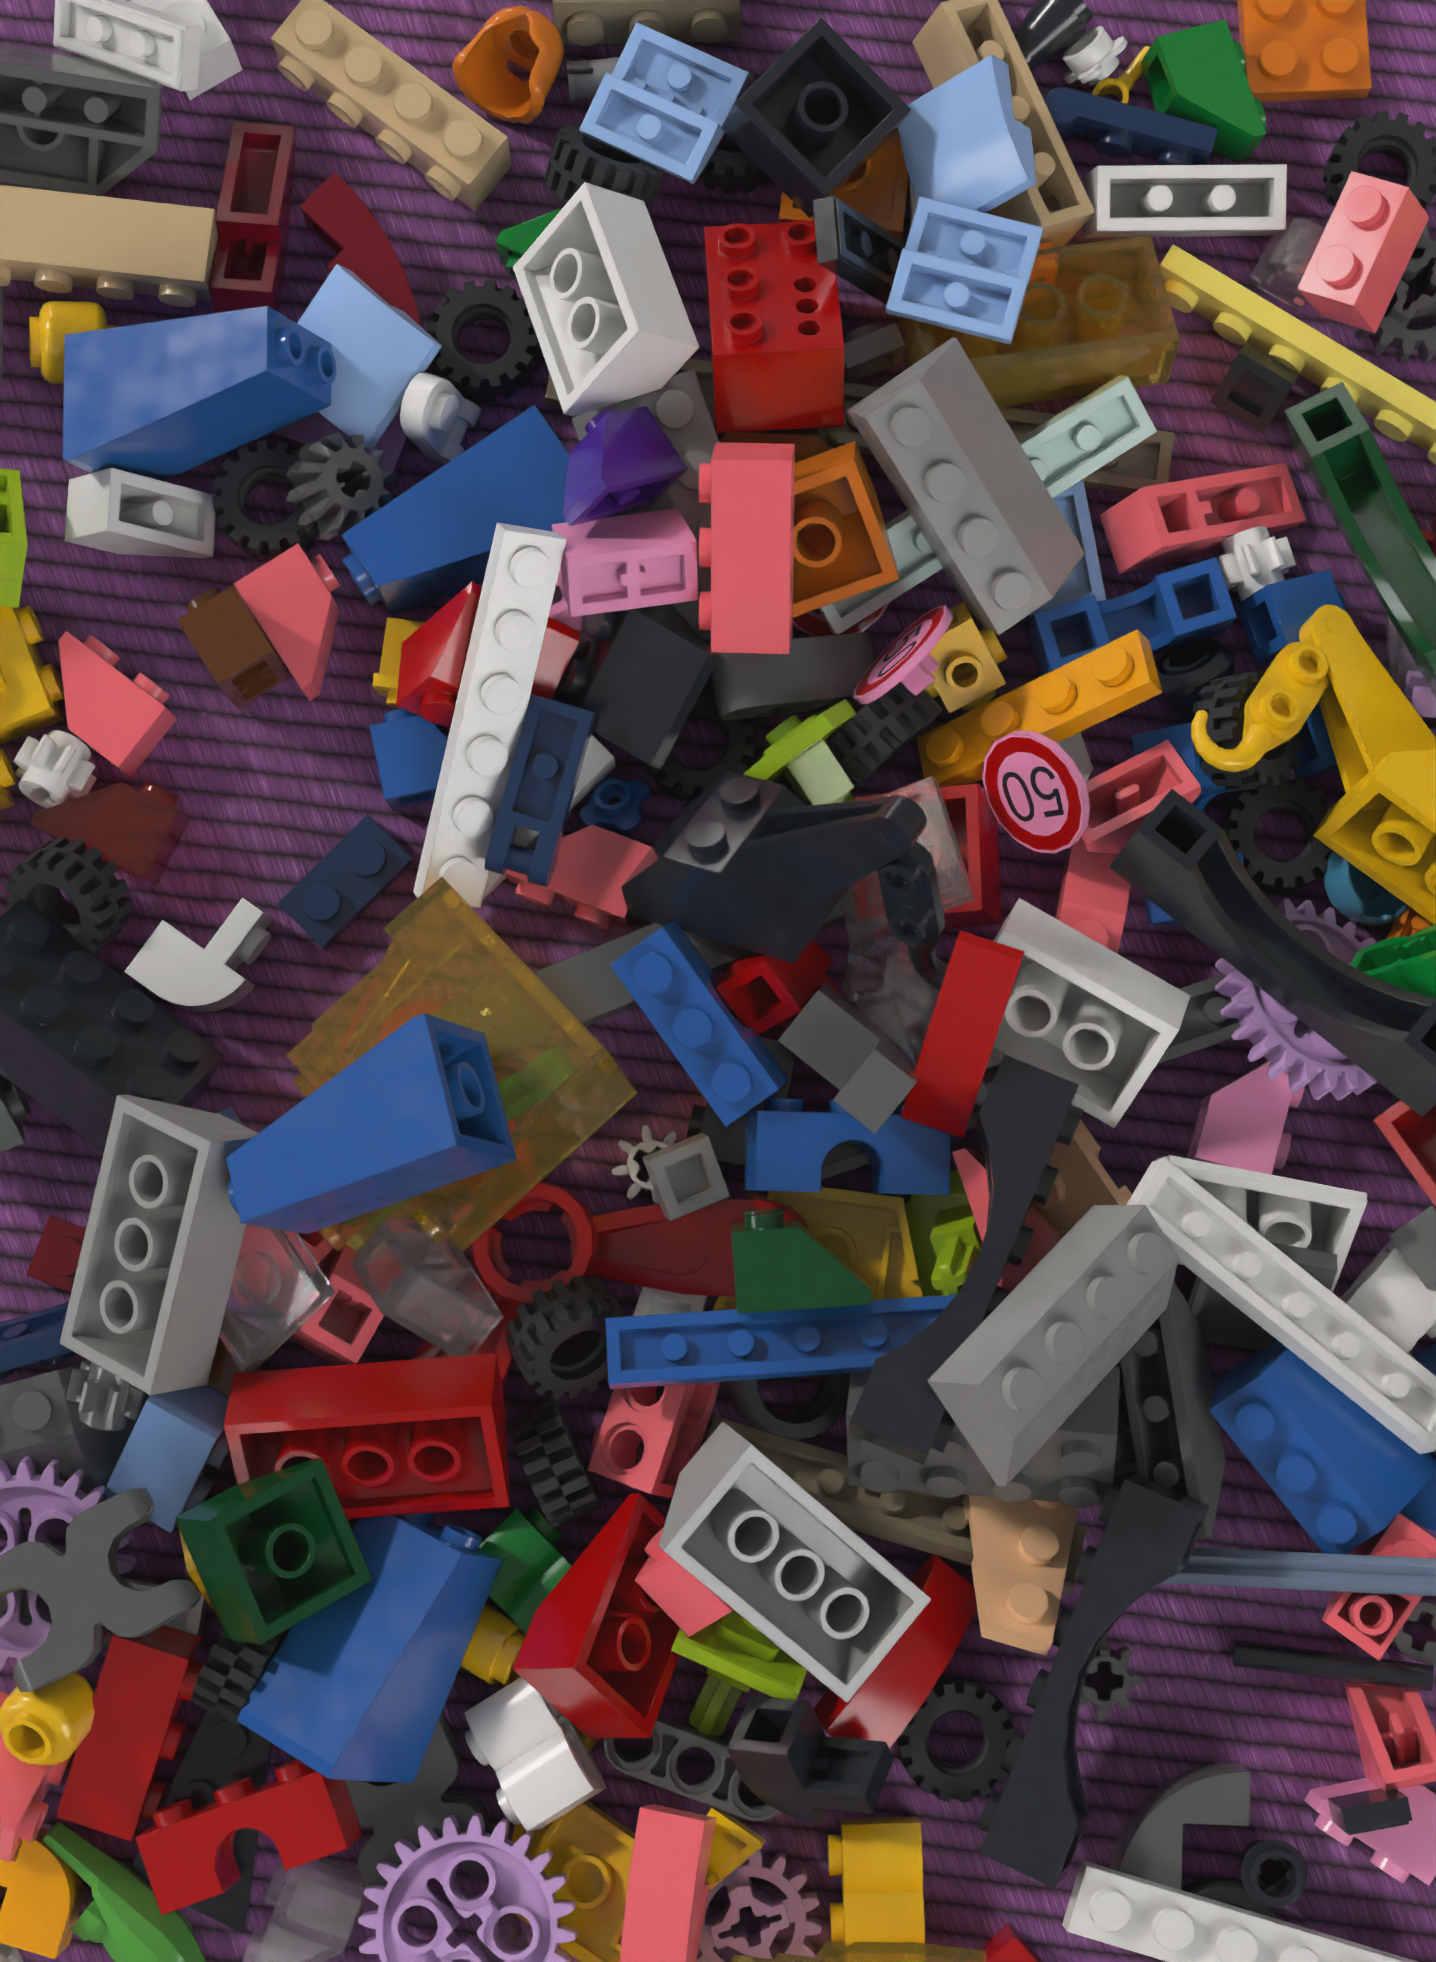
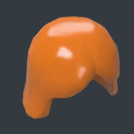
(524, 39)

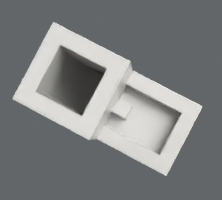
(197, 976)

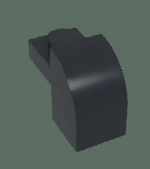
(799, 1768)

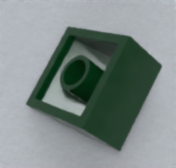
(789, 1267)
(273, 1551)

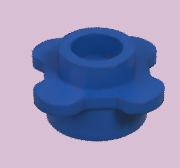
(620, 817)

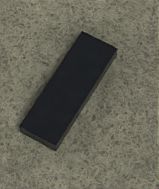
(856, 247)

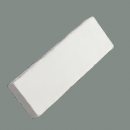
(131, 39)

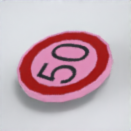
(906, 658)
(1036, 791)

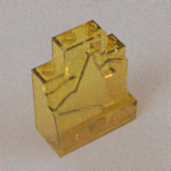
(547, 1065)

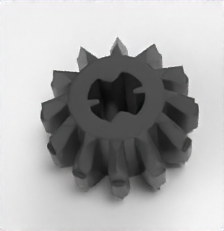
(320, 494)

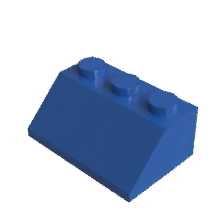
(1318, 1448)

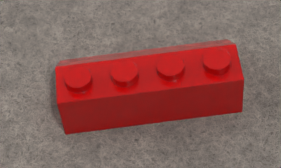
(387, 1431)

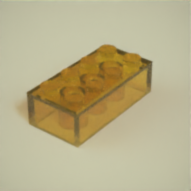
(1082, 323)

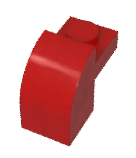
(773, 990)

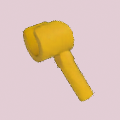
(1125, 82)

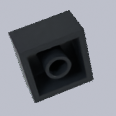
(815, 117)

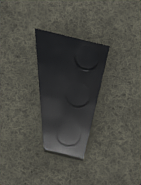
(213, 1760)

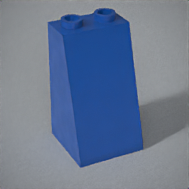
(188, 389)
(443, 527)
(377, 1133)
(372, 1671)

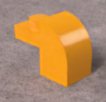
(39, 1899)

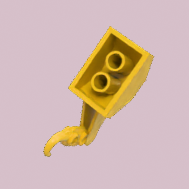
(1378, 742)

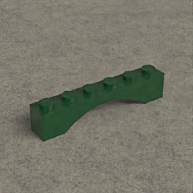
(1371, 515)

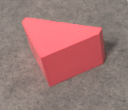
(1130, 792)
(1392, 1735)

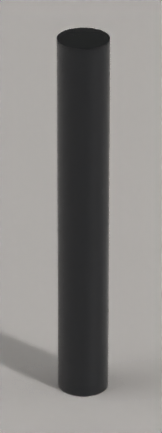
(1333, 1665)

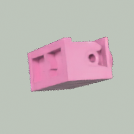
(628, 562)

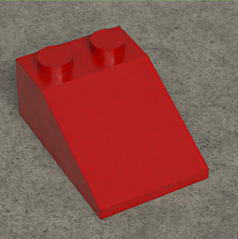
(600, 1639)

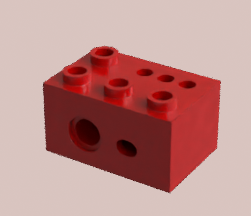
(773, 329)

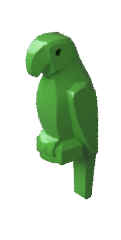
(123, 1907)

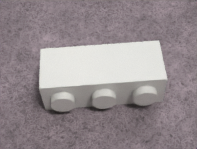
(1187, 200)

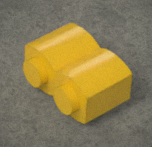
(880, 1880)

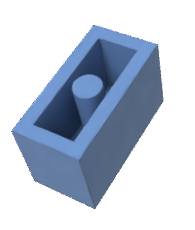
(173, 1451)

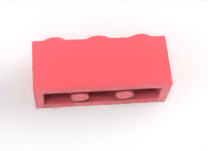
(748, 547)

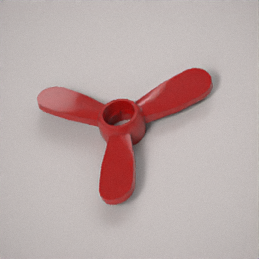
(623, 1246)

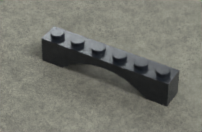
(1197, 879)
(1017, 1134)
(1043, 1803)

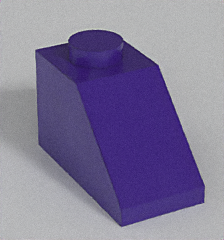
(619, 466)

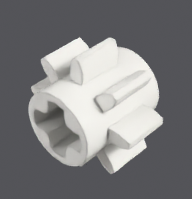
(1254, 560)
(54, 768)
(633, 1169)

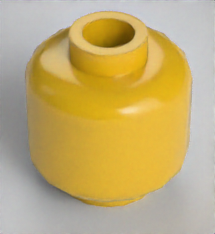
(50, 328)
(49, 1722)

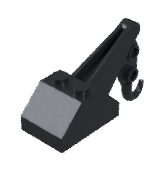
(768, 870)

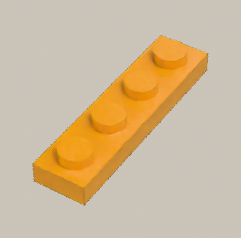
(1052, 705)

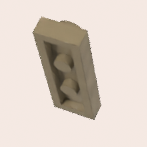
(613, 20)

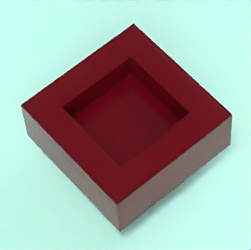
(58, 1253)

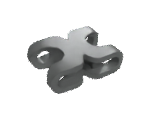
(88, 1591)
(401, 1808)

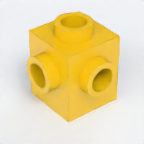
(967, 663)

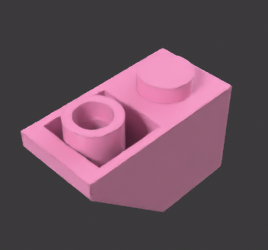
(1245, 1123)
(1397, 1849)

